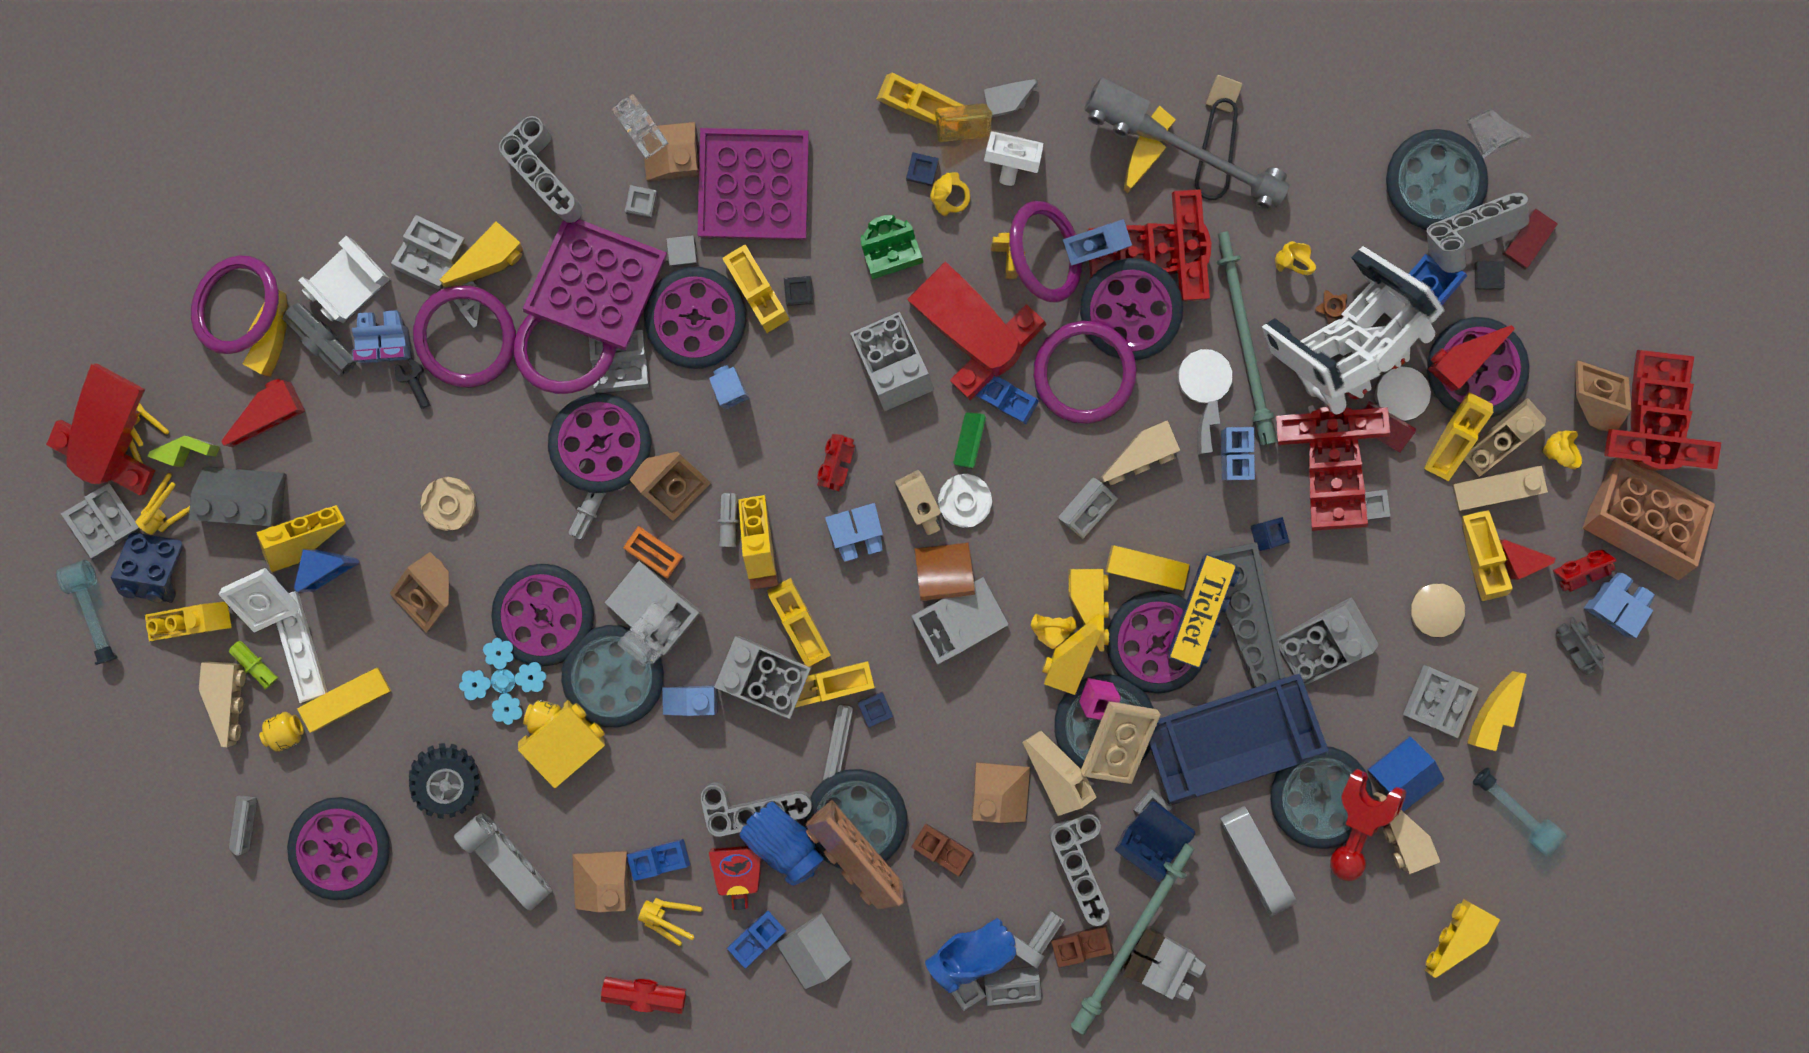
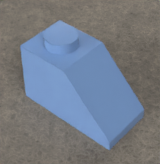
(1097, 242)
(728, 387)
(690, 700)

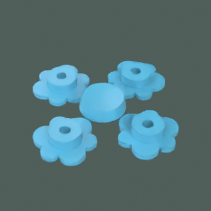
(502, 681)

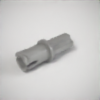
(586, 514)
(728, 520)

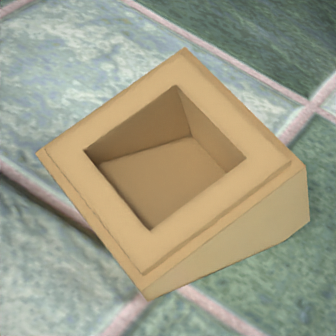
(1224, 88)

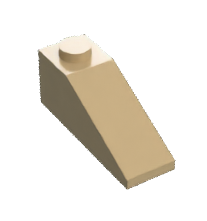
(1500, 488)

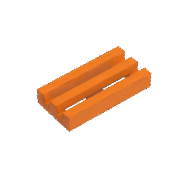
(672, 565)

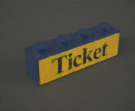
(1202, 611)

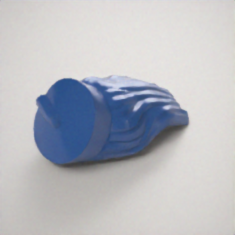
(782, 843)
(972, 955)

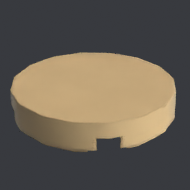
(448, 503)

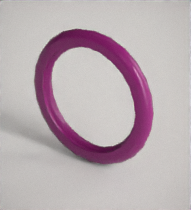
(1019, 260)
(488, 300)
(265, 319)
(1088, 328)
(552, 386)

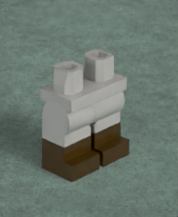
(1169, 970)

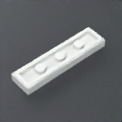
(301, 654)

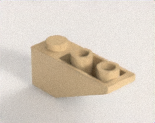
(1505, 437)
(1148, 446)
(221, 694)
(1058, 774)
(1411, 843)

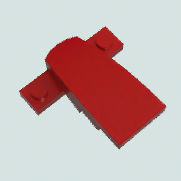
(1174, 247)
(974, 328)
(1661, 417)
(102, 432)
(1335, 461)

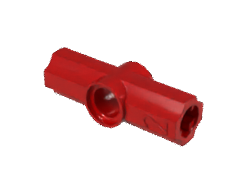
(643, 995)

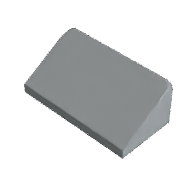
(1088, 507)
(242, 824)
(1012, 986)

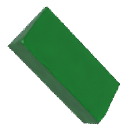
(969, 440)

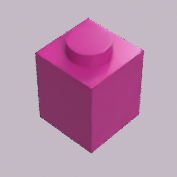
(1096, 697)

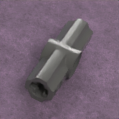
(319, 339)

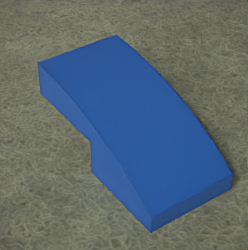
(1009, 399)
(658, 860)
(756, 939)

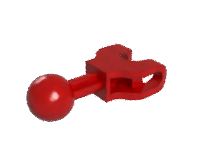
(1364, 817)

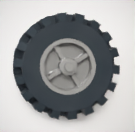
(444, 780)

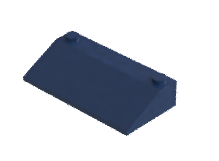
(1236, 739)

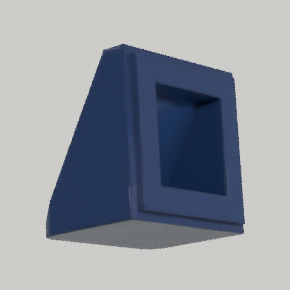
(1270, 534)

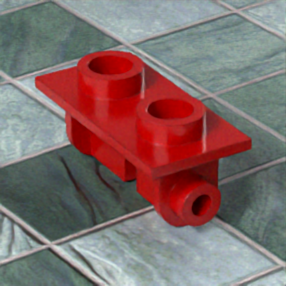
(831, 473)
(1596, 564)

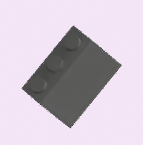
(238, 497)

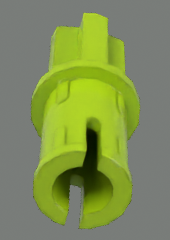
(253, 664)

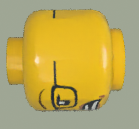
(539, 714)
(281, 731)

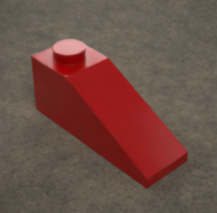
(1460, 362)
(266, 410)

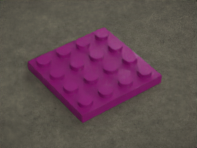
(753, 184)
(595, 282)

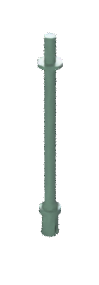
(1262, 415)
(1092, 1005)

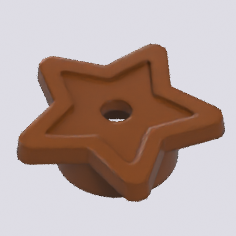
(1330, 299)

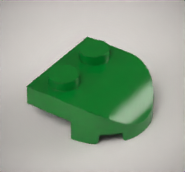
(889, 246)

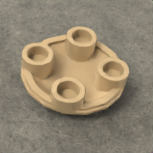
(1437, 610)

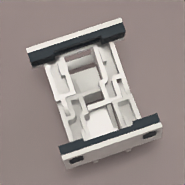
(1372, 348)

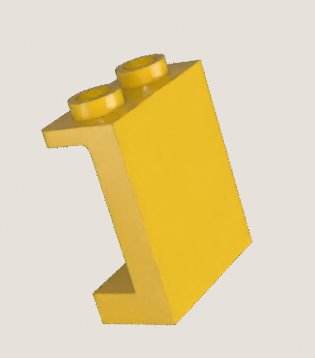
(562, 744)

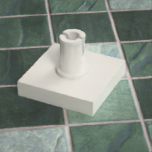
(1013, 154)
(259, 600)

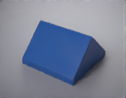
(1439, 281)
(320, 568)
(1409, 769)

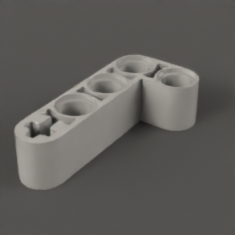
(526, 157)
(1473, 227)
(732, 813)
(504, 860)
(1258, 861)
(1083, 870)

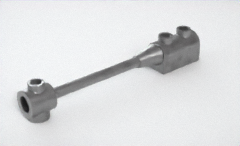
(1128, 116)

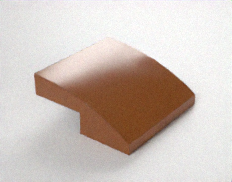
(944, 571)

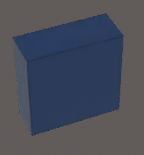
(922, 169)
(875, 709)

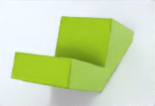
(177, 451)

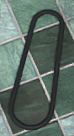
(1205, 145)

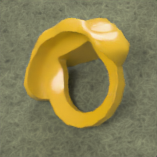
(942, 189)
(1295, 251)
(1562, 448)
(1052, 631)

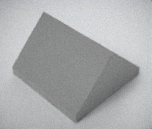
(813, 951)

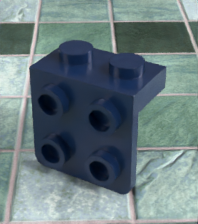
(147, 567)
(1154, 839)

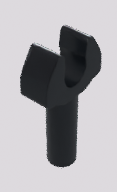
(413, 381)

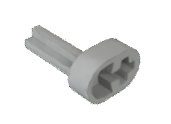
(1033, 951)

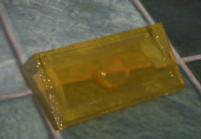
(963, 122)

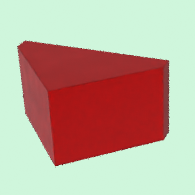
(1522, 560)

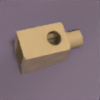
(915, 491)

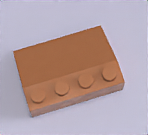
(1650, 518)
(856, 856)

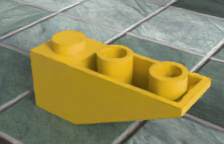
(756, 537)
(285, 542)
(1087, 595)
(188, 621)
(1466, 934)

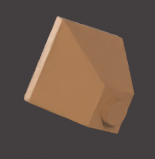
(677, 158)
(1602, 396)
(669, 483)
(423, 591)
(1000, 793)
(601, 881)

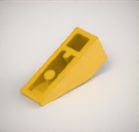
(486, 256)
(1072, 657)

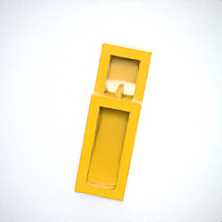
(913, 98)
(1146, 151)
(756, 288)
(266, 352)
(1459, 436)
(1486, 556)
(1147, 567)
(798, 622)
(836, 683)
(343, 700)
(1497, 711)

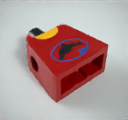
(736, 873)

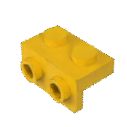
(1001, 244)

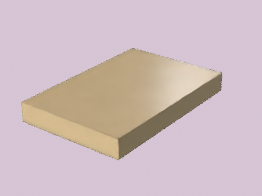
(1120, 742)

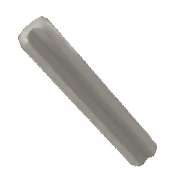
(838, 740)

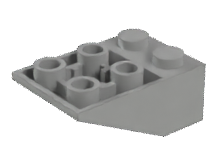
(892, 361)
(643, 588)
(959, 622)
(1328, 642)
(762, 676)

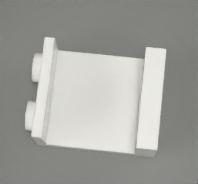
(345, 282)

